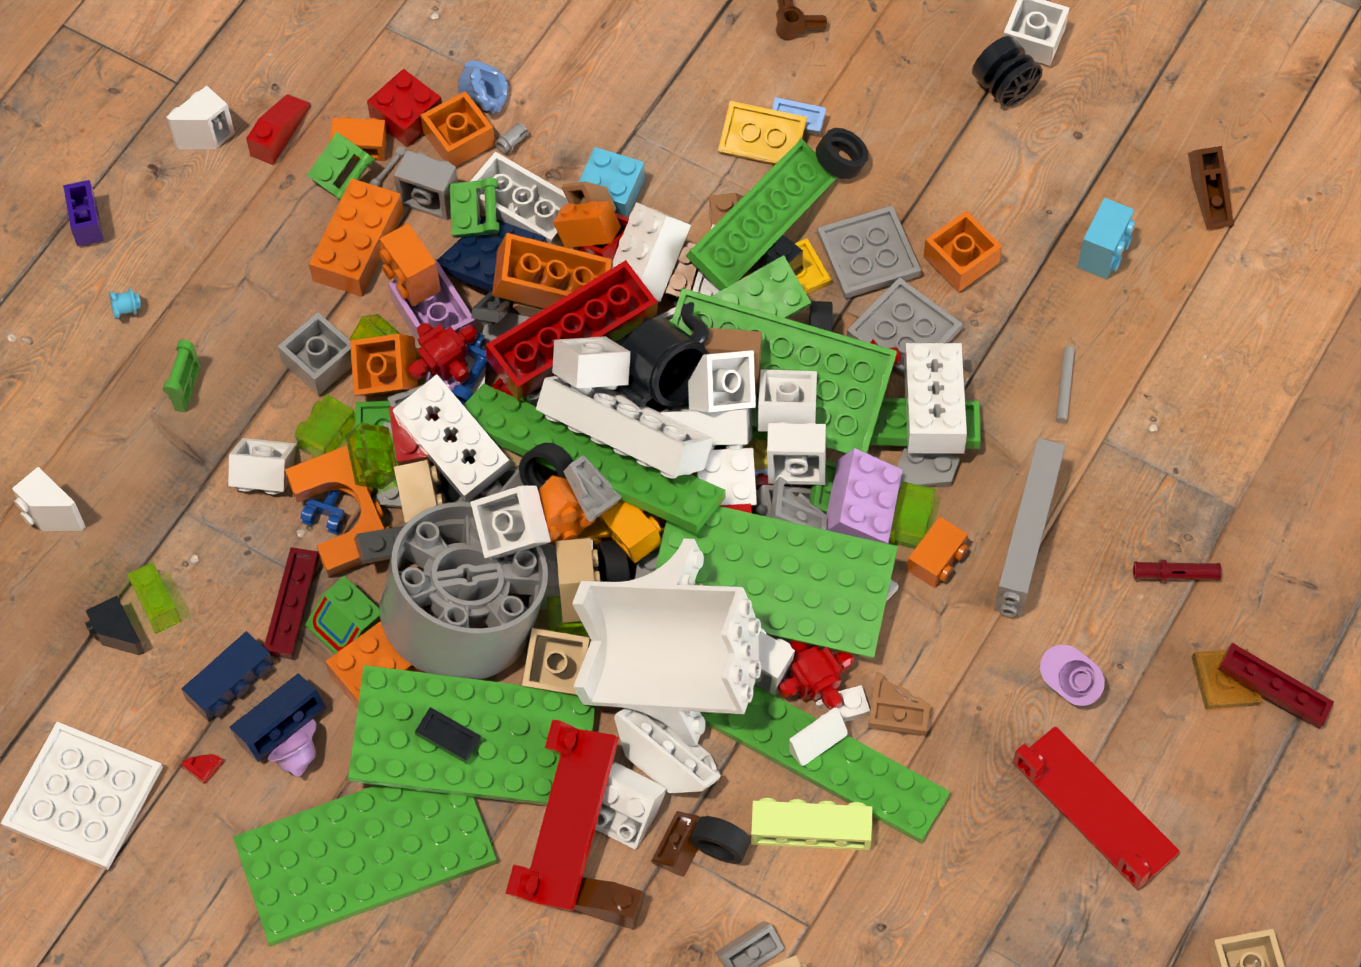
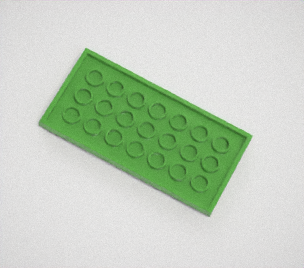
(849, 371)
(800, 578)
(510, 718)
(359, 856)

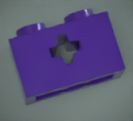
(83, 213)

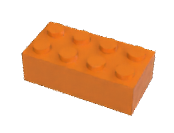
(352, 238)
(542, 272)
(370, 650)

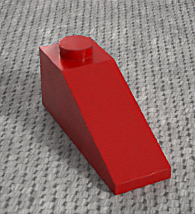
(276, 128)

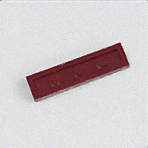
(291, 602)
(1275, 685)

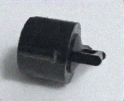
(664, 359)

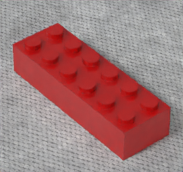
(601, 308)

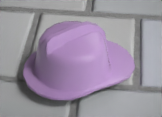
(1072, 675)
(296, 751)

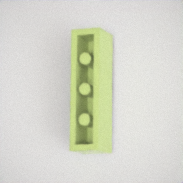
(811, 824)

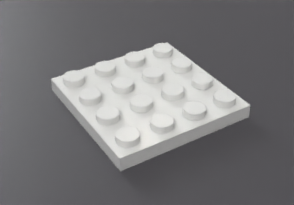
(82, 795)

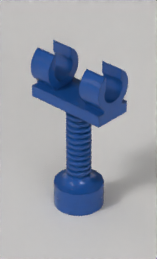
(463, 391)
(336, 515)

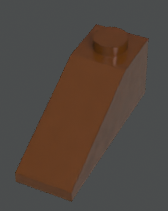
(1211, 186)
(609, 902)

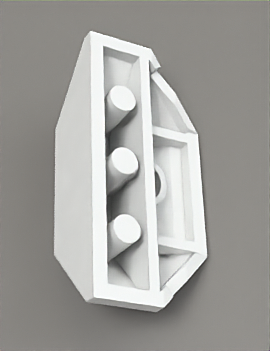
(664, 754)

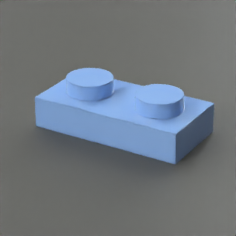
(814, 114)

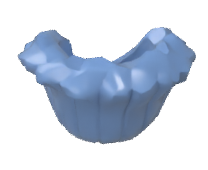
(484, 86)

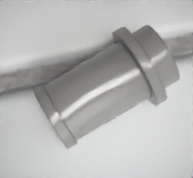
(507, 141)

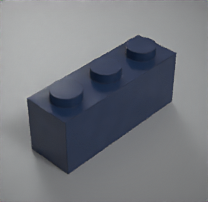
(228, 676)
(278, 717)

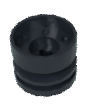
(1007, 71)

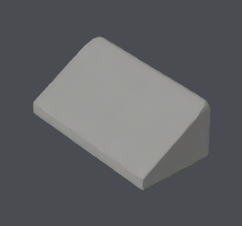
(751, 948)

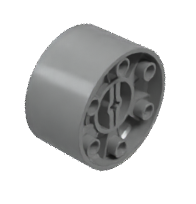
(458, 596)

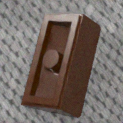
(676, 849)

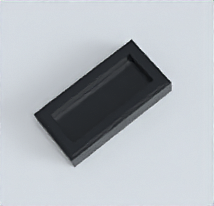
(447, 735)

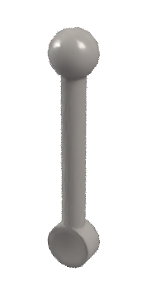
(400, 151)

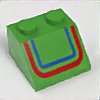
(342, 615)

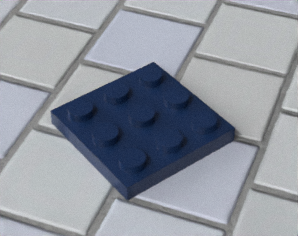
(475, 257)

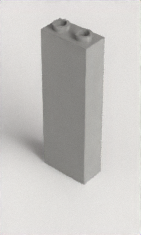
(1029, 528)

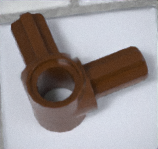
(792, 20)

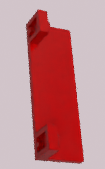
(1095, 807)
(568, 818)

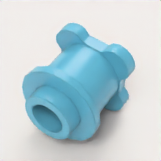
(124, 303)

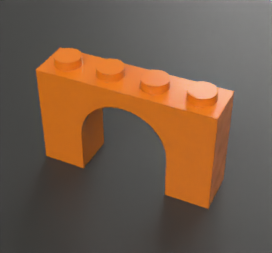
(329, 473)

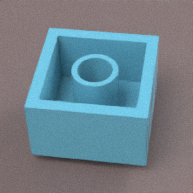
(619, 174)
(1107, 239)

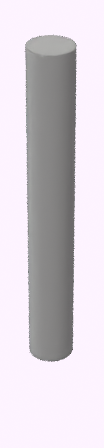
(1065, 384)

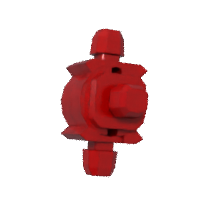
(442, 352)
(816, 675)

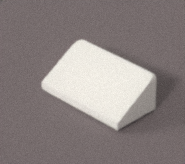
(817, 737)

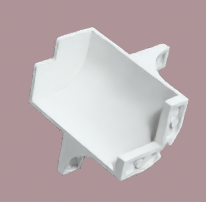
(669, 645)

